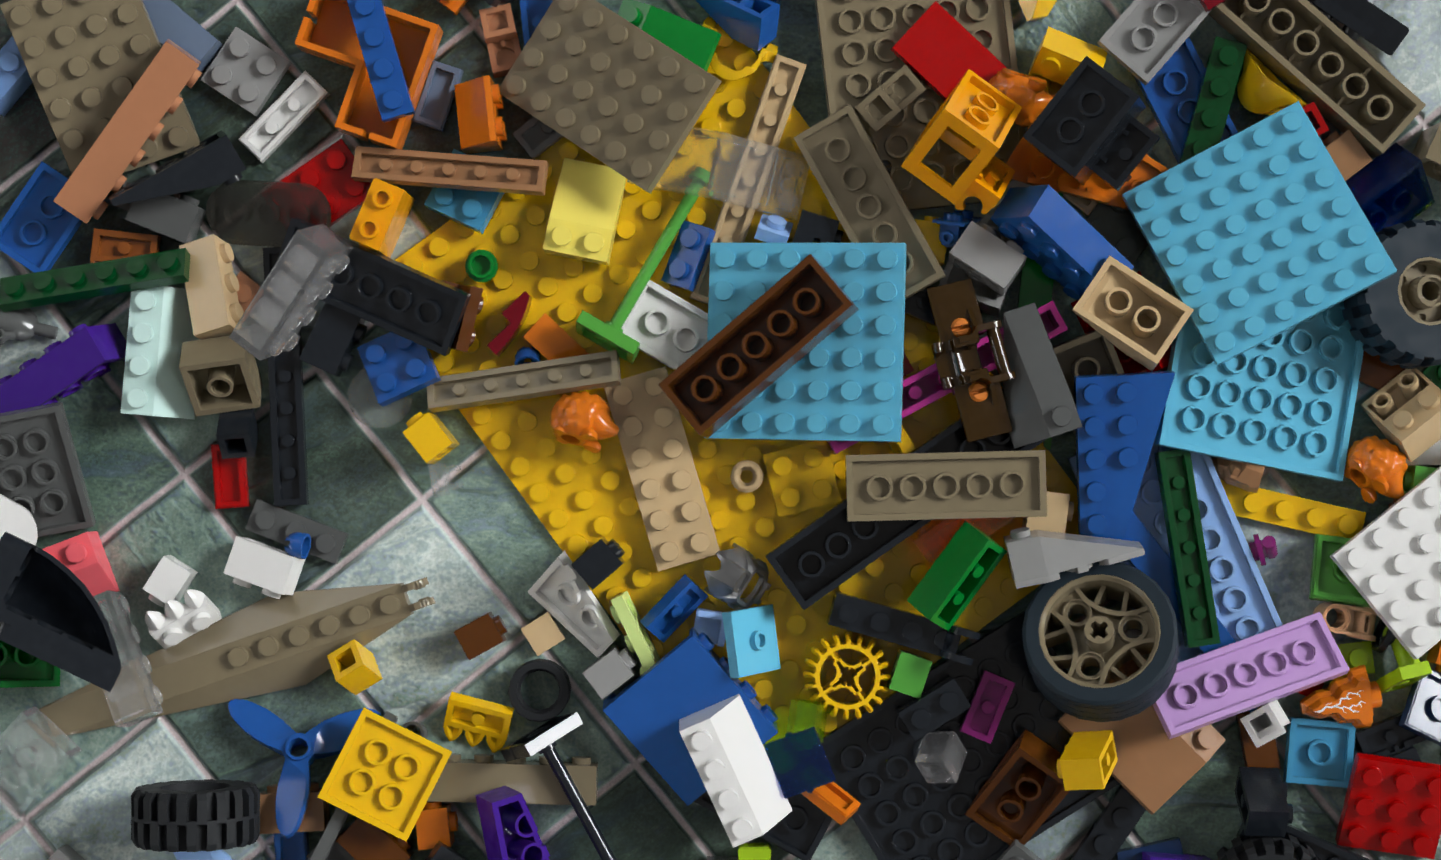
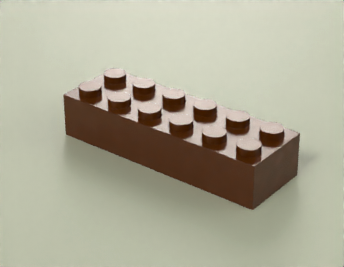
(758, 346)

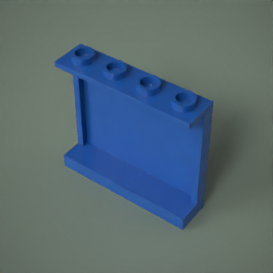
(671, 689)

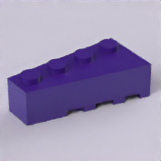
(509, 826)

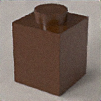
(481, 635)

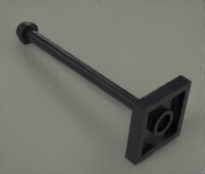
(544, 741)

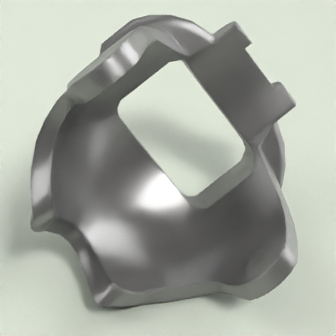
(734, 575)

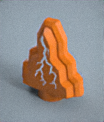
(1345, 699)

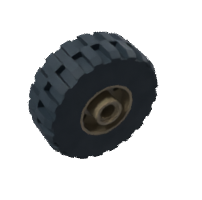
(1403, 312)

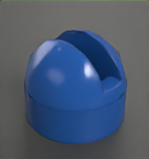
(527, 352)
(299, 545)

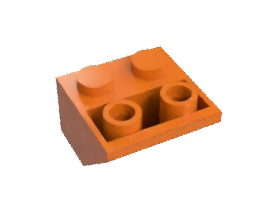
(478, 115)

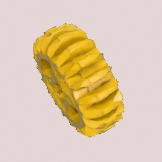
(862, 698)

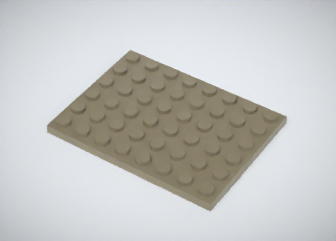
(858, 60)

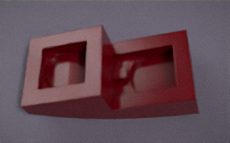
(516, 315)

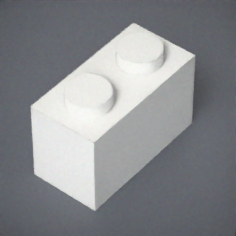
(263, 566)

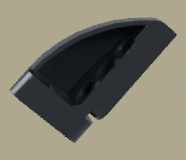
(54, 614)

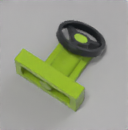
(1408, 669)

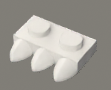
(182, 619)

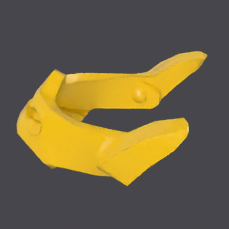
(766, 54)

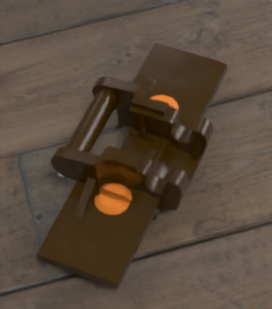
(958, 361)

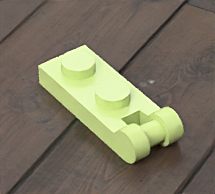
(637, 637)

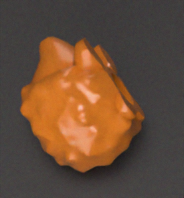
(1025, 91)
(582, 420)
(1376, 467)

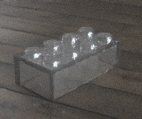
(292, 292)

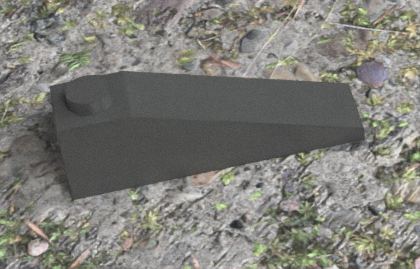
(1039, 395)

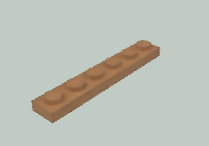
(450, 170)

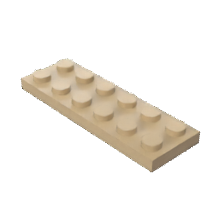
(662, 470)

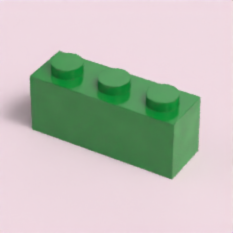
(956, 576)

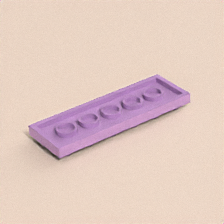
(1249, 674)

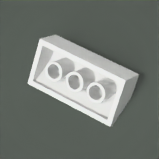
(735, 769)

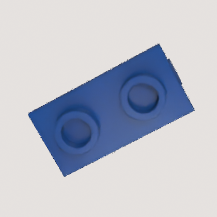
(953, 225)

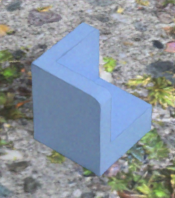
(711, 624)

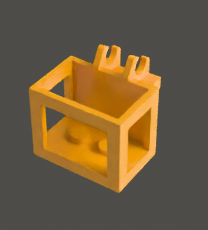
(984, 119)

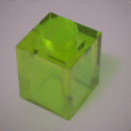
(806, 714)

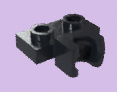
(1388, 739)

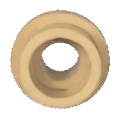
(757, 476)

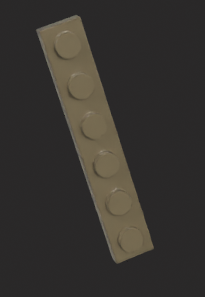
(525, 381)

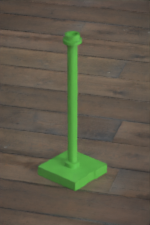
(609, 334)

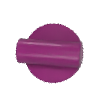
(1263, 548)

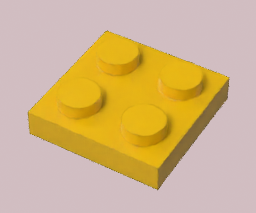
(801, 477)

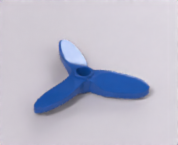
(295, 779)

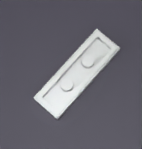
(283, 116)

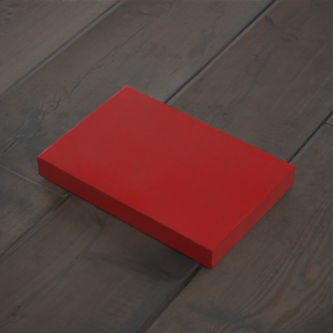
(944, 51)

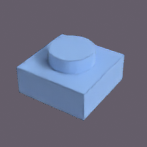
(773, 229)

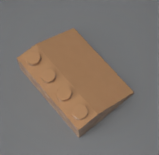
(1148, 761)

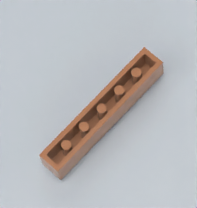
(127, 132)

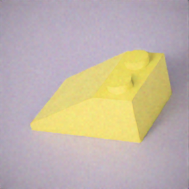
(585, 212)

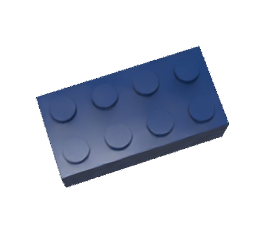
(1054, 236)

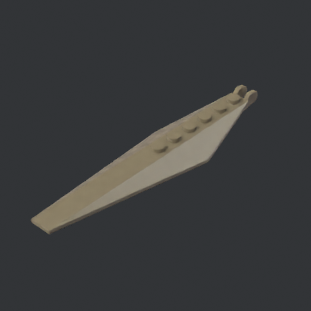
(254, 650)

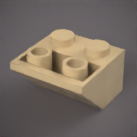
(1407, 412)

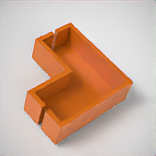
(337, 41)

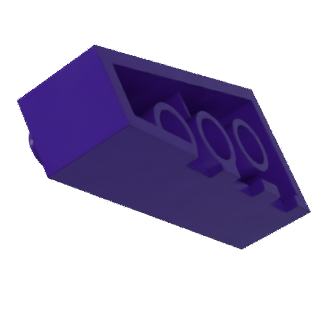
(63, 367)

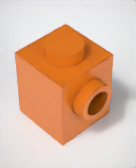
(435, 825)

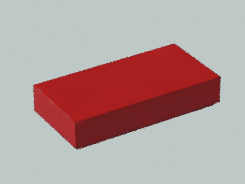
(229, 480)

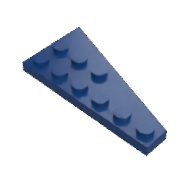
(1114, 445)

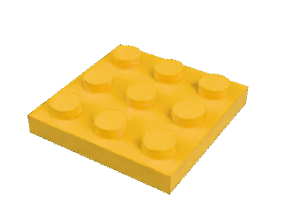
(384, 774)

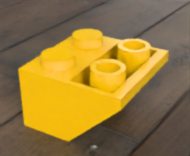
(1060, 56)

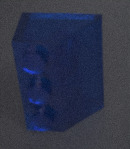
(1392, 188)

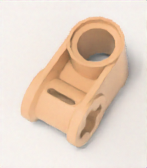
(1351, 620)

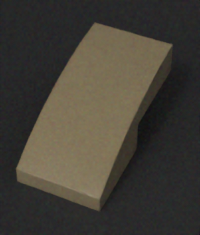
(890, 98)

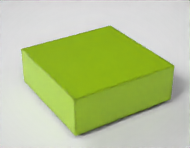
(754, 851)

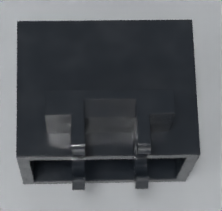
(1093, 127)

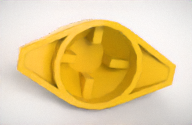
(1261, 90)

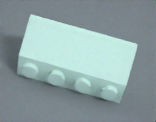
(155, 336)

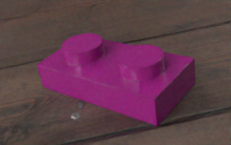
(987, 706)

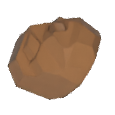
(1239, 474)

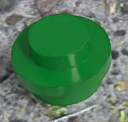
(481, 266)

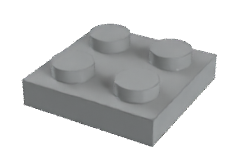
(246, 71)

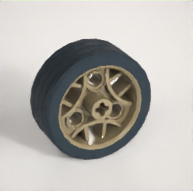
(1101, 642)

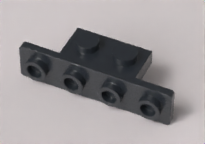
(1365, 20)

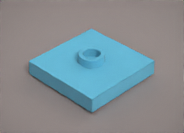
(751, 641)

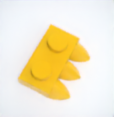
(478, 720)

